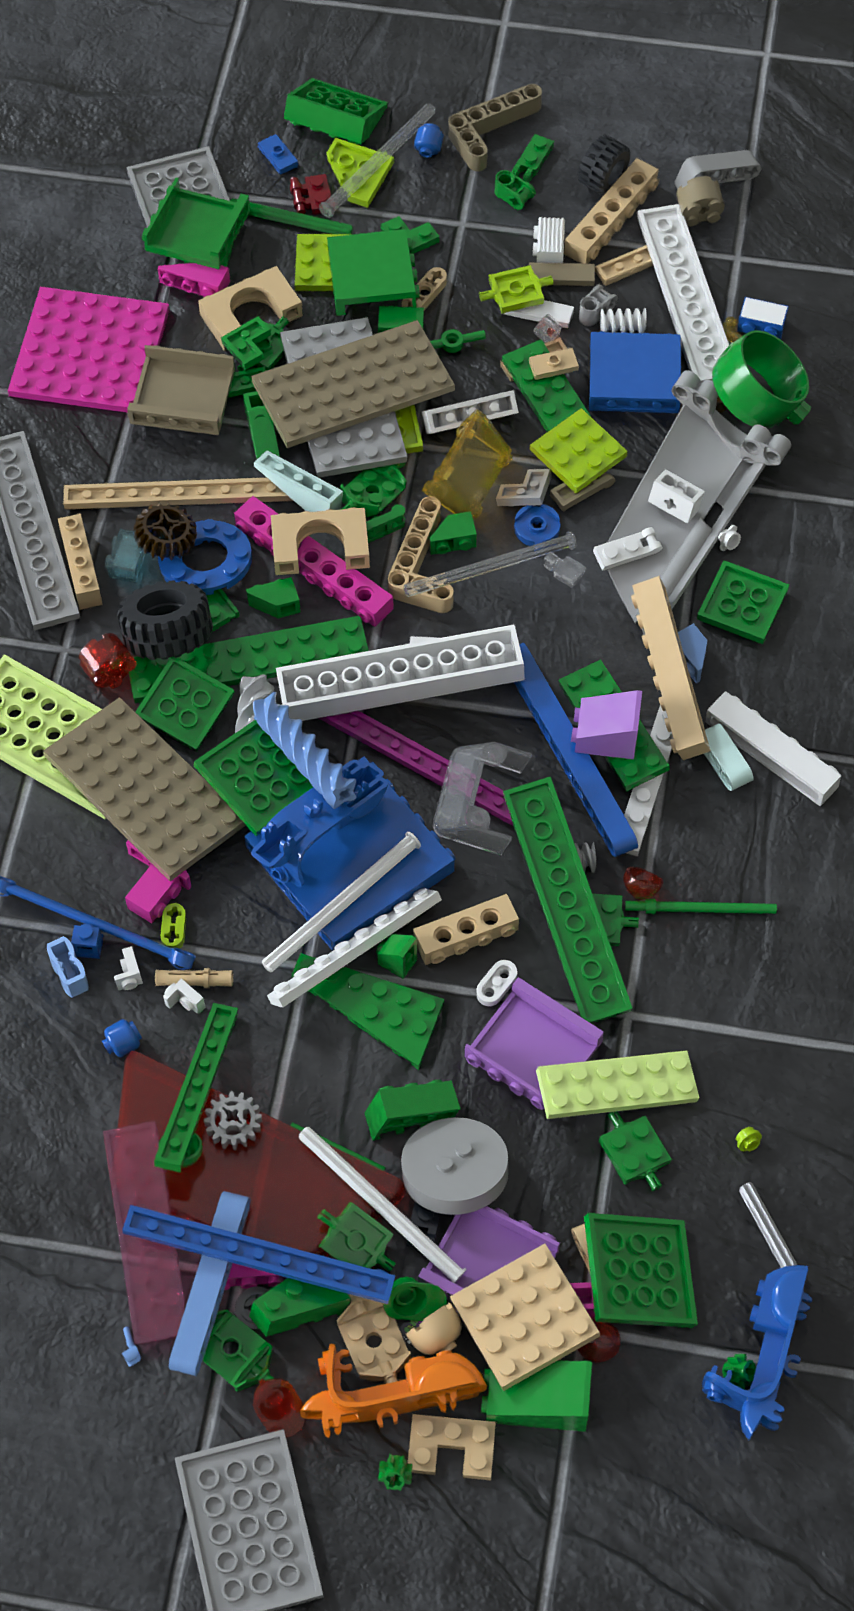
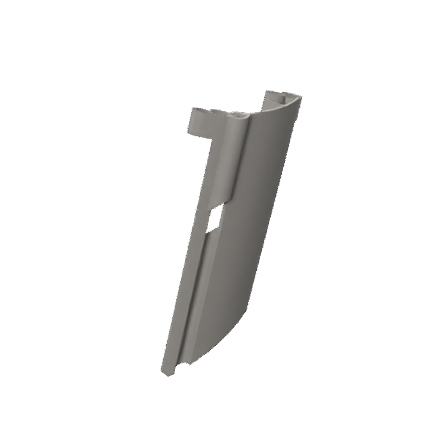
(714, 458)

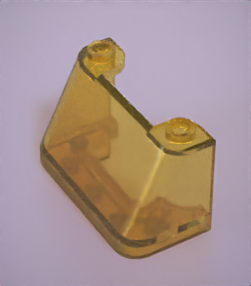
(470, 466)

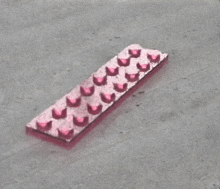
(148, 1266)

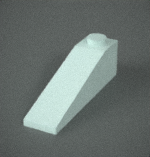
(299, 485)

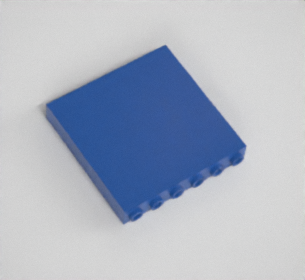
(350, 851)

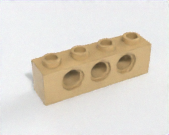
(80, 561)
(474, 918)

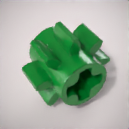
(742, 1370)
(395, 1472)

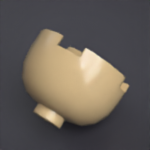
(437, 1331)

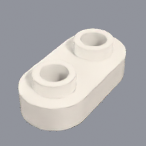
(494, 983)

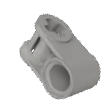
(593, 303)

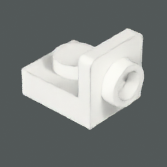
(131, 976)
(186, 995)

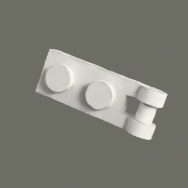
(627, 549)

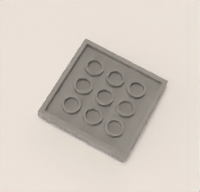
(195, 173)

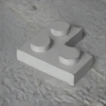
(529, 493)

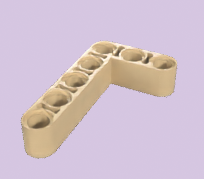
(414, 557)

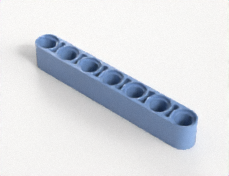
(207, 1291)

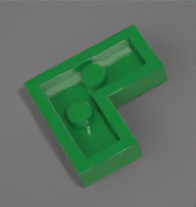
(421, 236)
(243, 339)

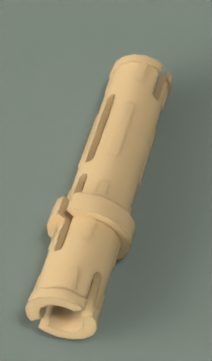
(195, 978)

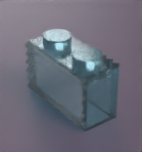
(125, 558)

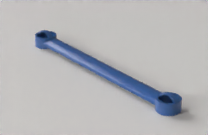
(175, 955)

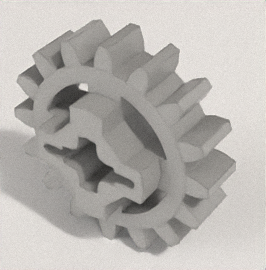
(233, 1109)

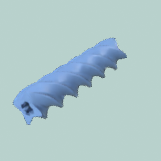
(301, 751)

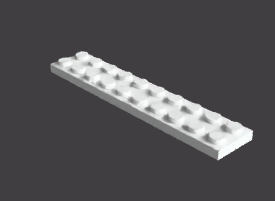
(684, 287)

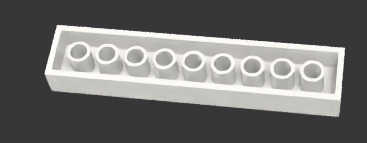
(401, 673)

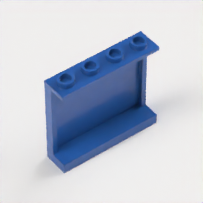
(634, 372)

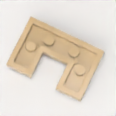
(469, 1435)

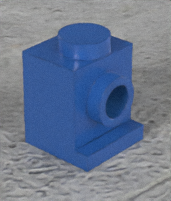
(87, 936)

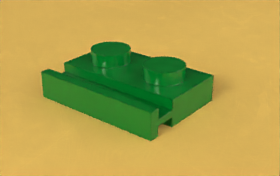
(221, 609)

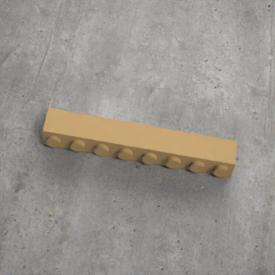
(671, 669)

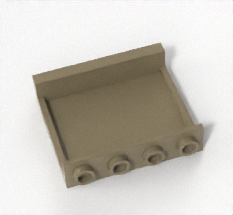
(182, 390)

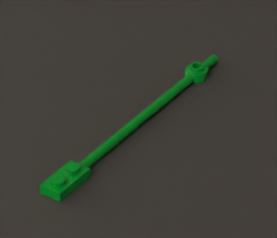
(243, 383)

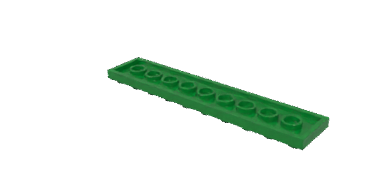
(260, 653)
(567, 901)

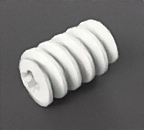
(623, 322)

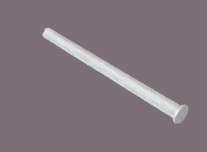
(341, 902)
(381, 1204)

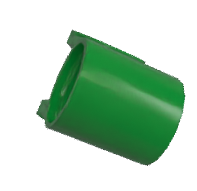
(512, 189)

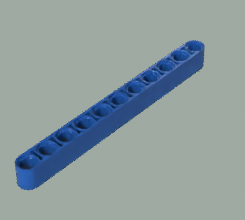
(577, 766)

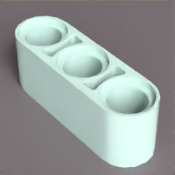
(727, 759)

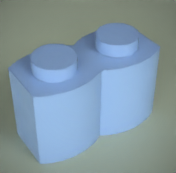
(67, 967)

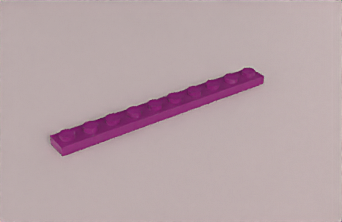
(413, 757)

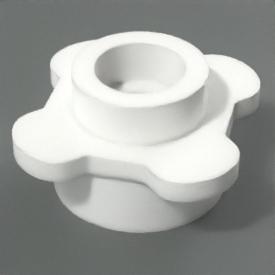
(729, 538)

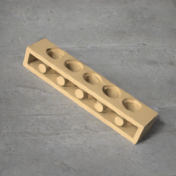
(611, 212)

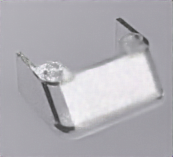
(455, 813)

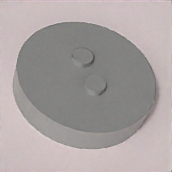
(455, 1166)

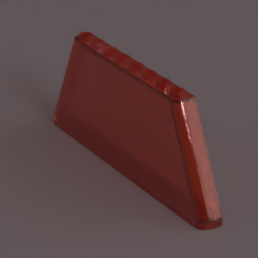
(277, 1170)

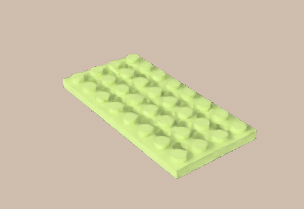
(51, 721)

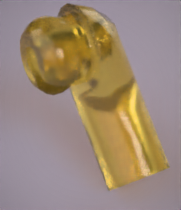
(730, 329)

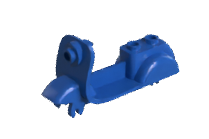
(310, 817)
(775, 1316)

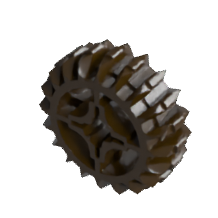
(165, 531)

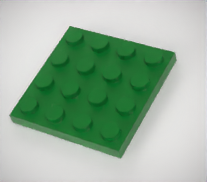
(252, 776)
(640, 1270)

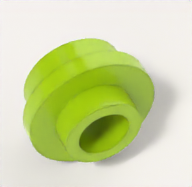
(748, 1139)

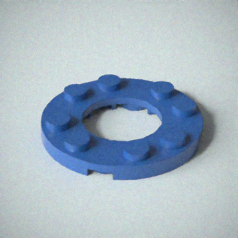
(228, 573)

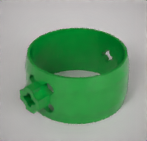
(778, 367)

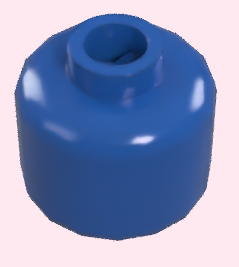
(428, 140)
(121, 1038)

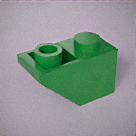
(454, 534)
(275, 598)

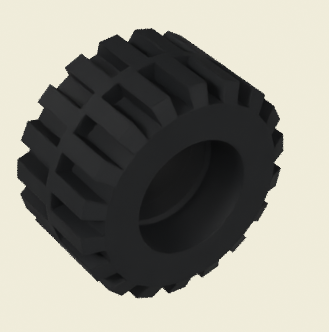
(603, 164)

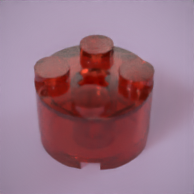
(106, 661)

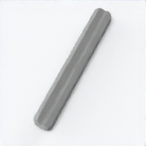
(766, 1225)

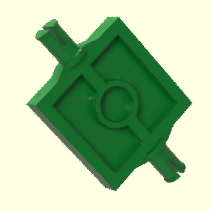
(271, 346)
(613, 917)
(635, 1150)
(356, 1238)

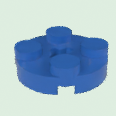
(524, 524)

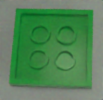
(743, 602)
(184, 703)

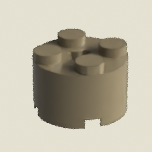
(700, 200)

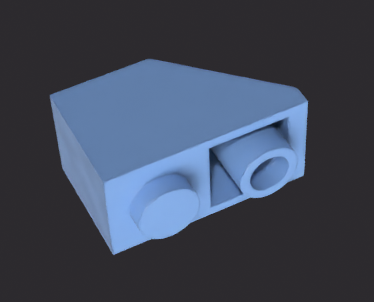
(694, 650)

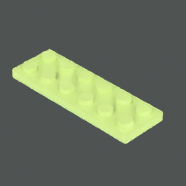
(617, 1084)

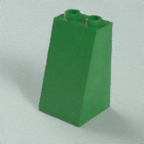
(548, 1399)

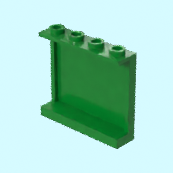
(195, 226)
(372, 268)

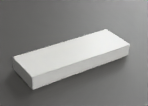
(560, 312)

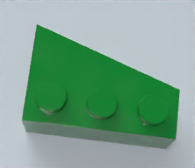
(410, 1106)
(295, 1304)

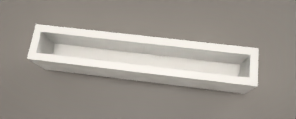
(774, 748)

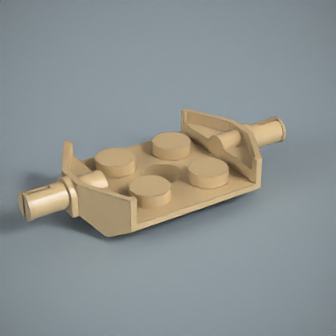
(366, 1319)

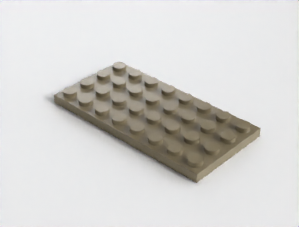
(352, 383)
(144, 788)

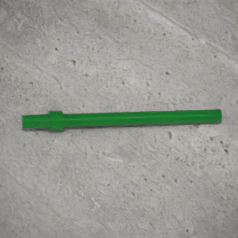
(650, 906)

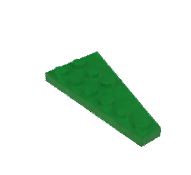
(381, 1008)

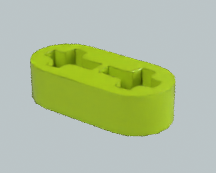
(168, 926)

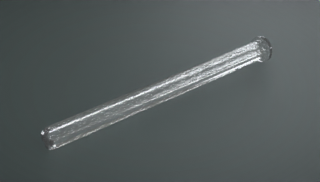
(376, 160)
(490, 565)

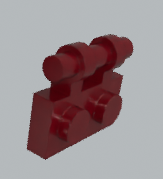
(317, 191)

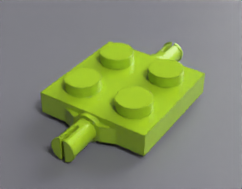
(516, 289)

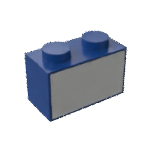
(762, 317)

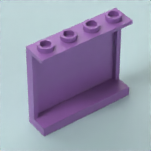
(528, 1034)
(483, 1244)

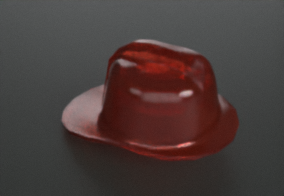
(278, 1406)

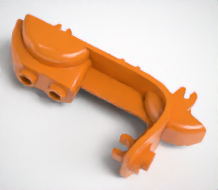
(428, 1384)

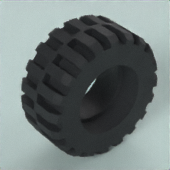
(165, 620)

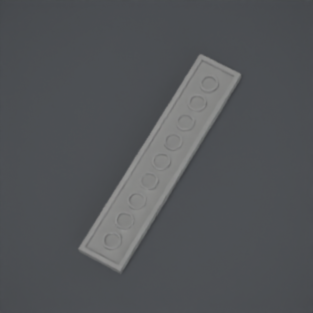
(33, 537)

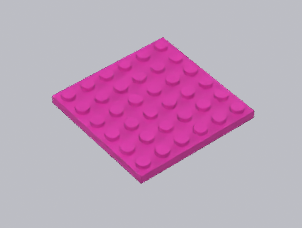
(86, 348)

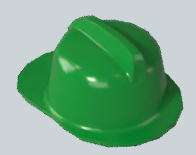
(414, 1300)

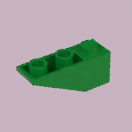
(260, 425)

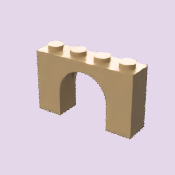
(267, 287)
(345, 524)

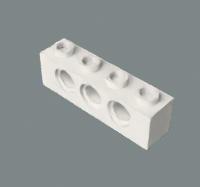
(453, 415)

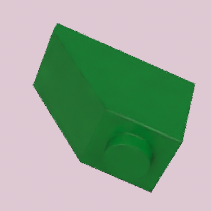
(398, 954)

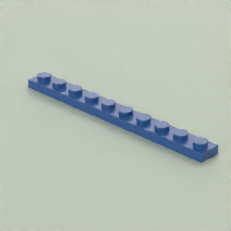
(258, 1254)

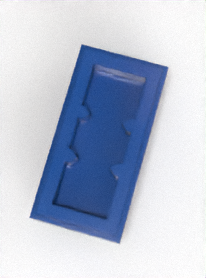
(278, 154)

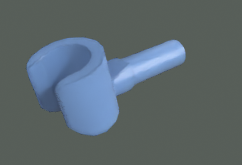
(130, 1355)

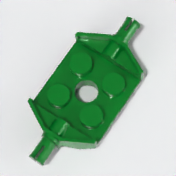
(384, 481)
(248, 1363)

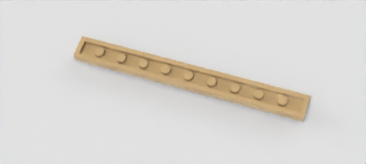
(174, 492)

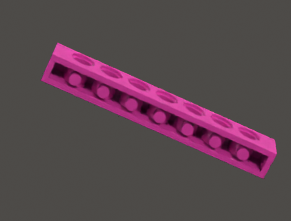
(325, 562)

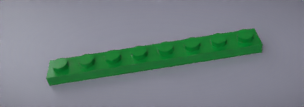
(196, 1088)

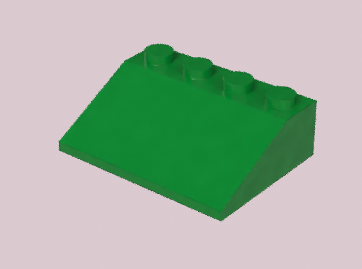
(334, 110)

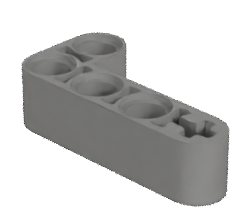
(719, 166)

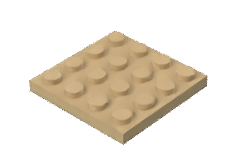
(524, 1316)

